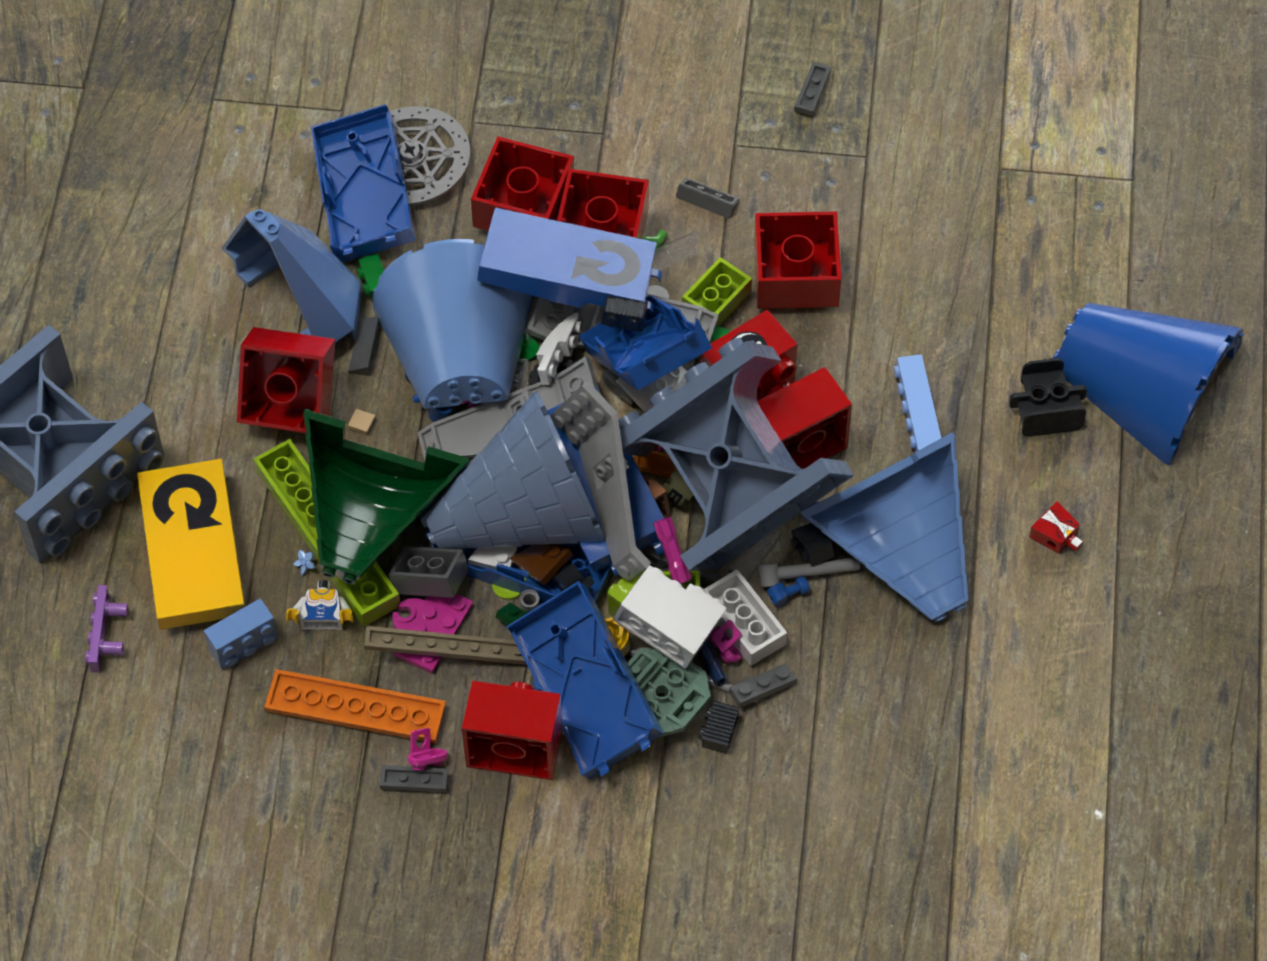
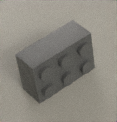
(429, 571)

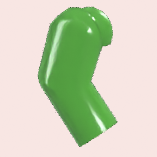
(659, 238)

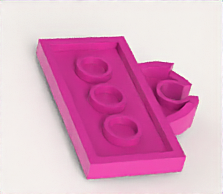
(431, 615)

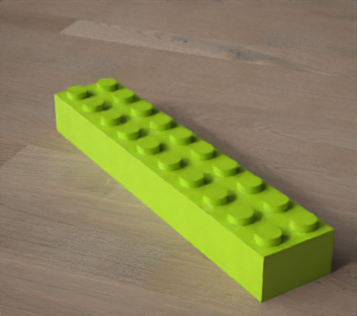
(290, 483)

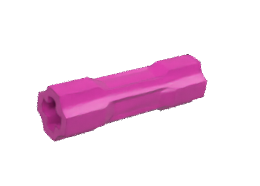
(667, 535)

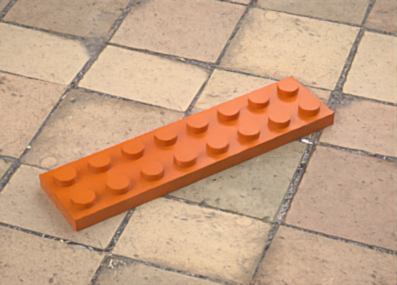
(354, 705)

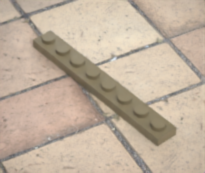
(442, 645)

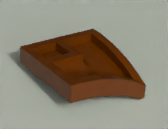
(542, 560)

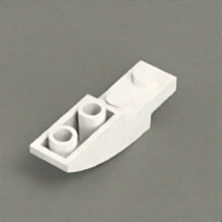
(558, 344)

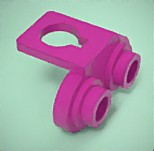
(720, 640)
(422, 757)

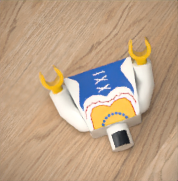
(320, 609)

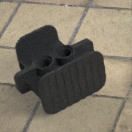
(1051, 412)

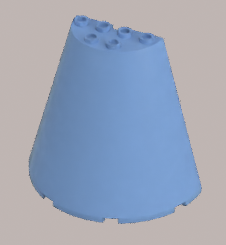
(448, 328)

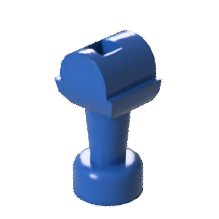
(780, 593)

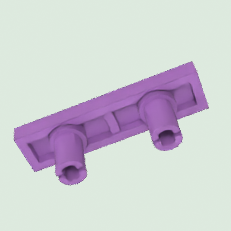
(96, 637)

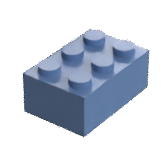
(241, 634)

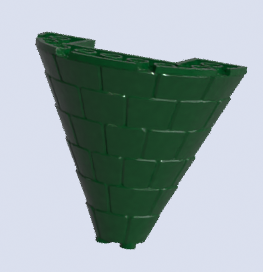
(366, 495)

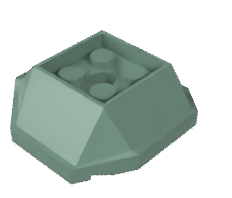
(685, 688)

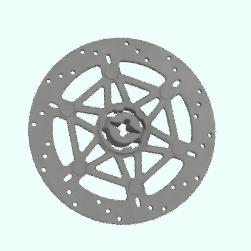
(412, 157)

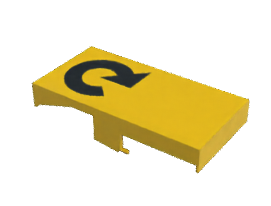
(190, 543)

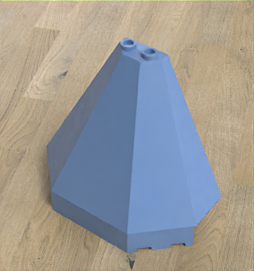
(318, 280)

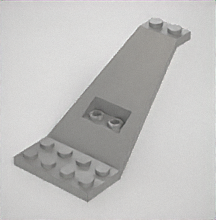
(596, 432)

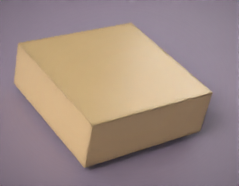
(361, 421)

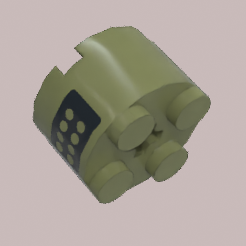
(677, 489)

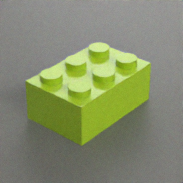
(720, 289)

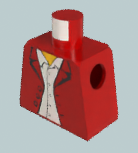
(1056, 529)

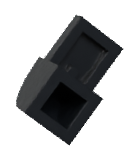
(570, 575)

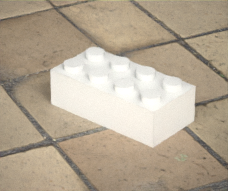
(758, 626)

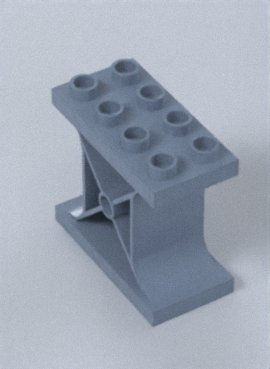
(62, 452)
(729, 453)

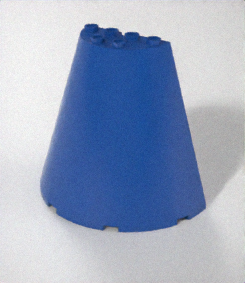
(1145, 368)

